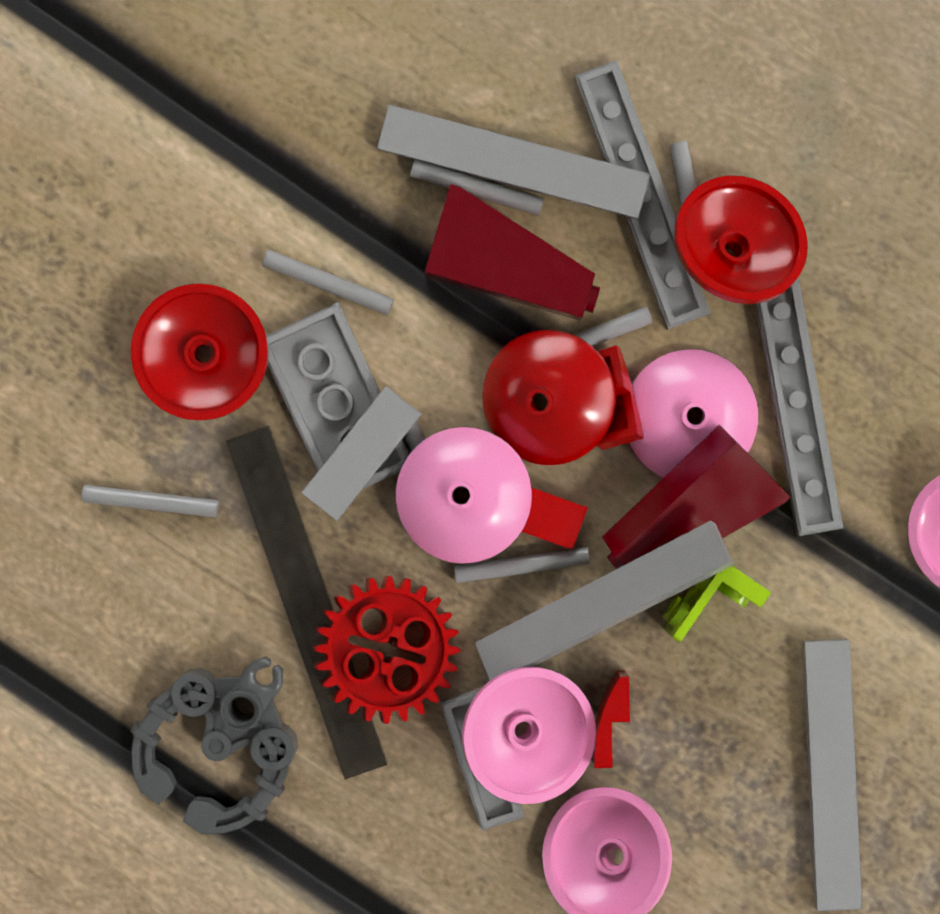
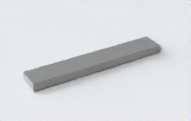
(625, 145)
(513, 162)
(799, 413)
(606, 601)
(832, 774)

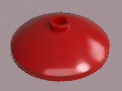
(751, 222)
(168, 343)
(577, 392)

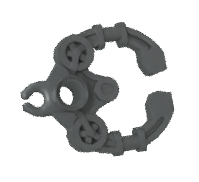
(226, 731)

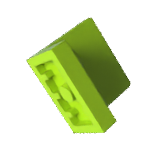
(730, 582)

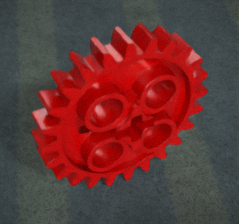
(375, 687)

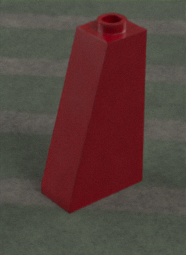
(501, 258)
(710, 484)

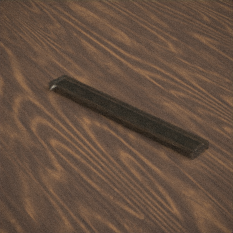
(301, 590)

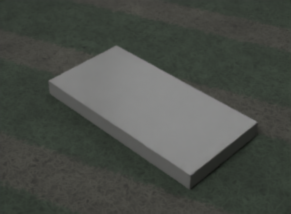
(326, 384)

